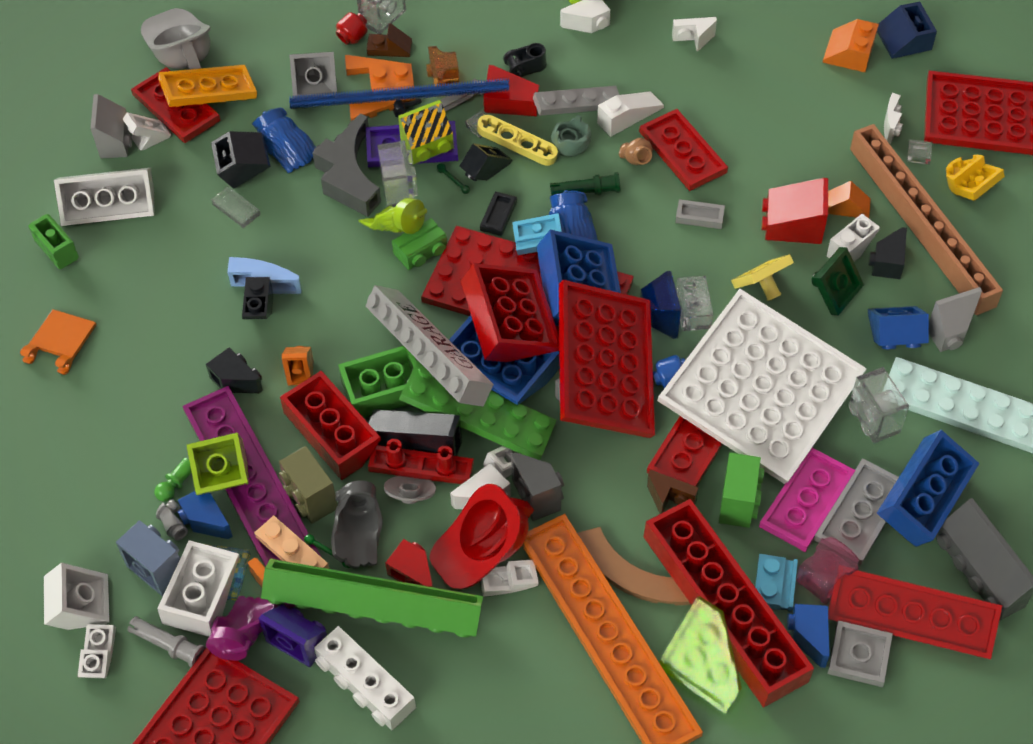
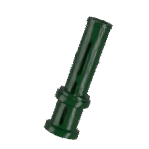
(594, 185)

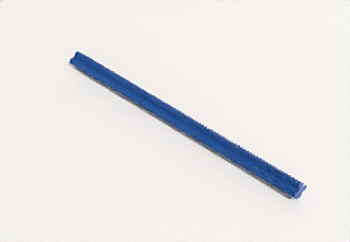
(399, 94)

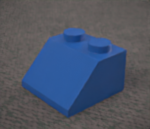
(899, 326)

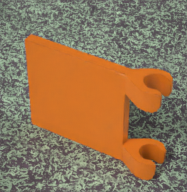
(59, 335)

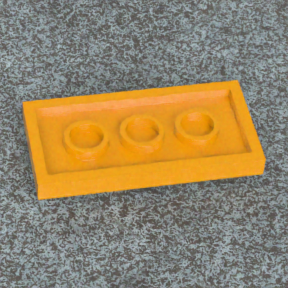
(207, 85)

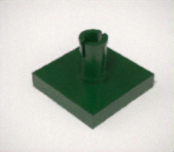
(838, 281)

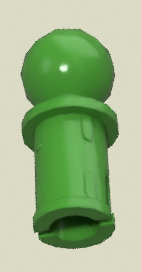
(165, 490)

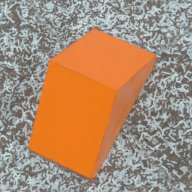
(848, 201)

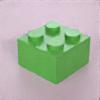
(741, 490)

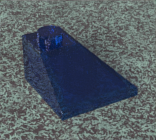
(663, 304)

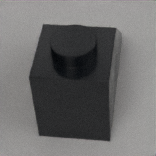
(484, 162)
(889, 255)

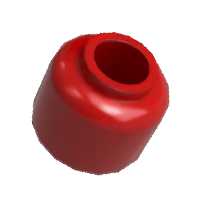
(351, 28)

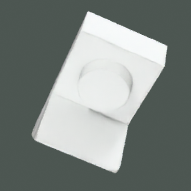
(696, 29)
(146, 130)

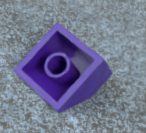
(292, 633)

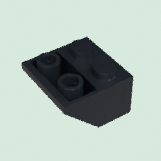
(240, 156)

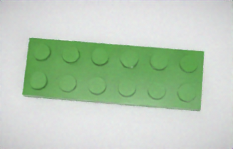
(498, 420)

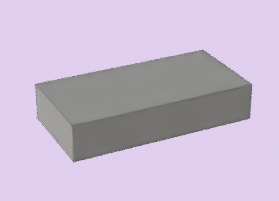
(700, 214)

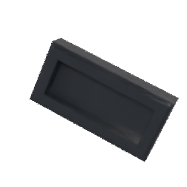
(498, 213)

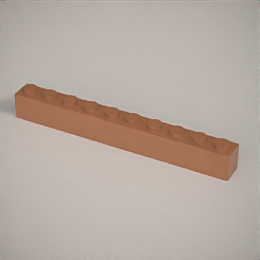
(924, 217)

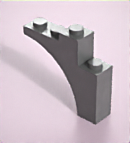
(342, 175)

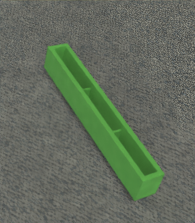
(371, 598)

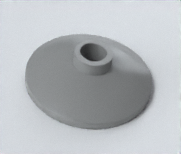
(409, 489)

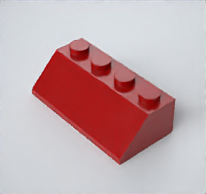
(330, 424)

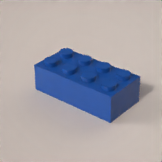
(928, 488)

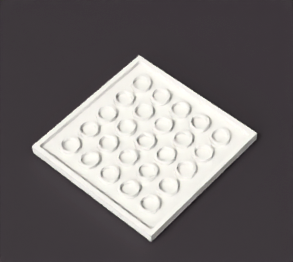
(762, 385)

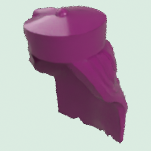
(238, 631)

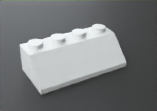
(105, 196)

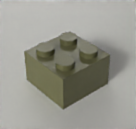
(307, 485)

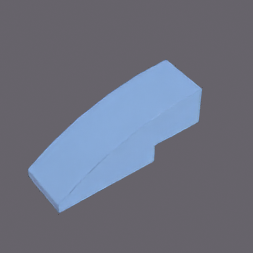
(282, 279)

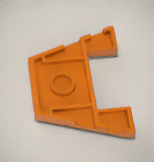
(382, 75)

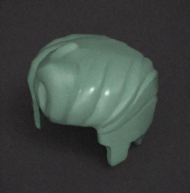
(571, 136)

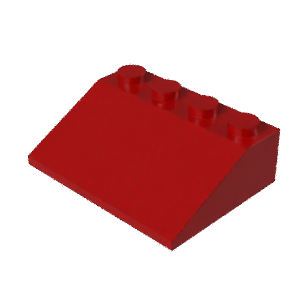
(509, 312)

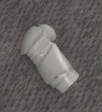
(172, 525)

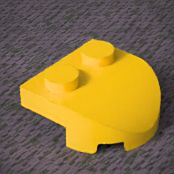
(972, 176)

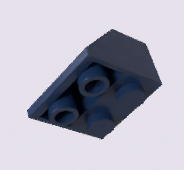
(907, 31)

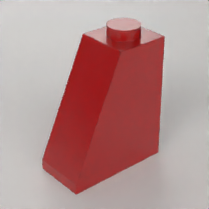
(513, 102)

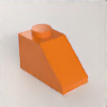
(297, 364)

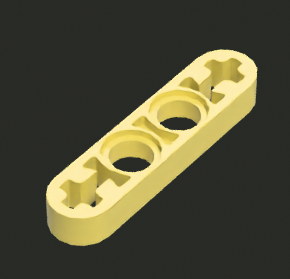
(518, 137)

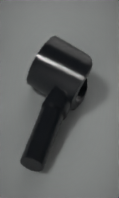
(400, 106)

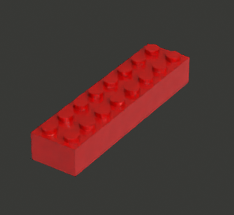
(705, 568)

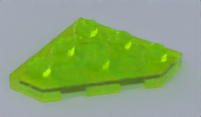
(703, 656)

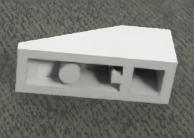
(626, 110)

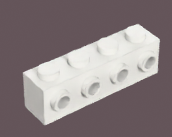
(364, 678)

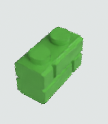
(53, 241)
(418, 247)

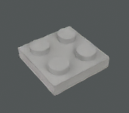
(860, 653)

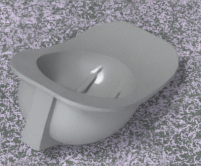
(177, 38)

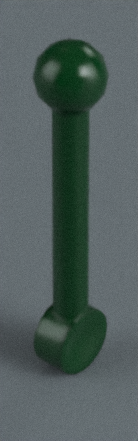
(441, 168)

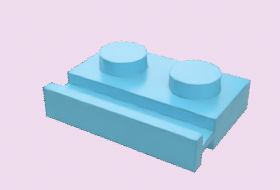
(531, 231)
(776, 581)

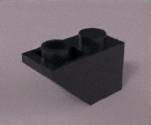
(257, 298)
(232, 371)

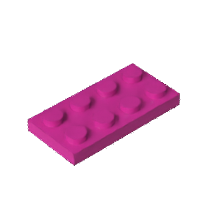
(806, 499)

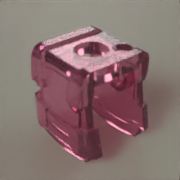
(826, 567)

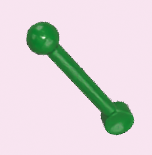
(309, 539)

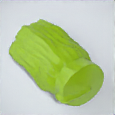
(405, 217)

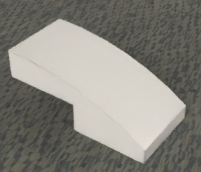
(510, 578)

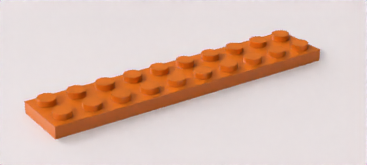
(609, 635)

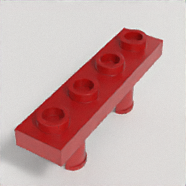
(420, 464)

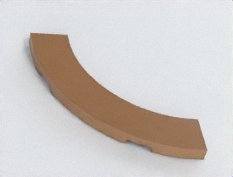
(629, 577)

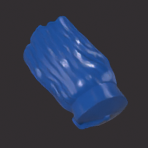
(284, 139)
(573, 213)

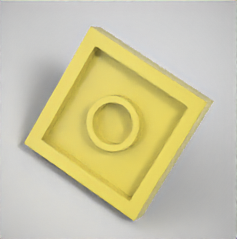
(763, 275)

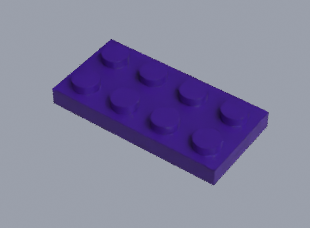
(390, 134)

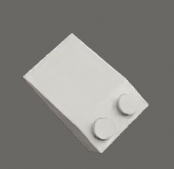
(198, 588)

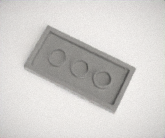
(854, 514)

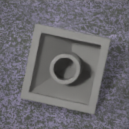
(313, 74)
(952, 319)

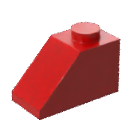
(409, 564)

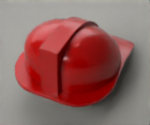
(481, 537)

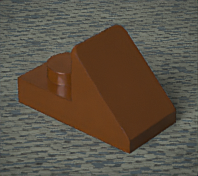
(393, 44)
(667, 488)

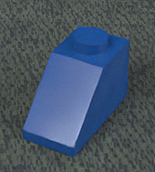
(203, 515)
(811, 631)

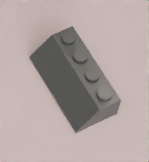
(986, 559)

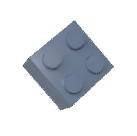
(149, 555)

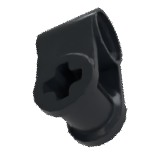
(527, 59)

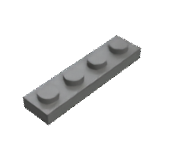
(572, 100)

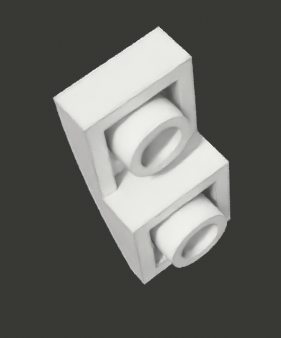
(892, 123)
(97, 651)

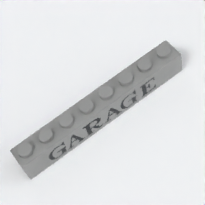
(429, 346)

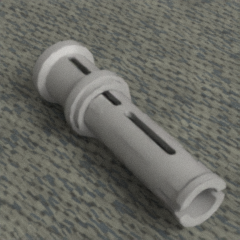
(176, 646)

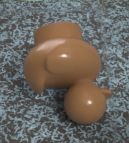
(637, 151)

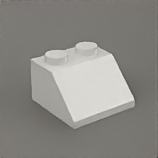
(75, 597)

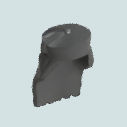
(356, 525)

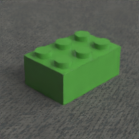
(377, 380)

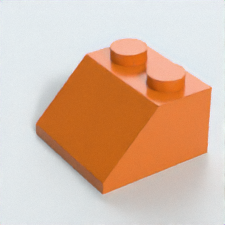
(851, 45)

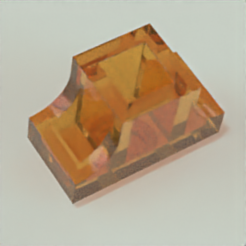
(442, 66)

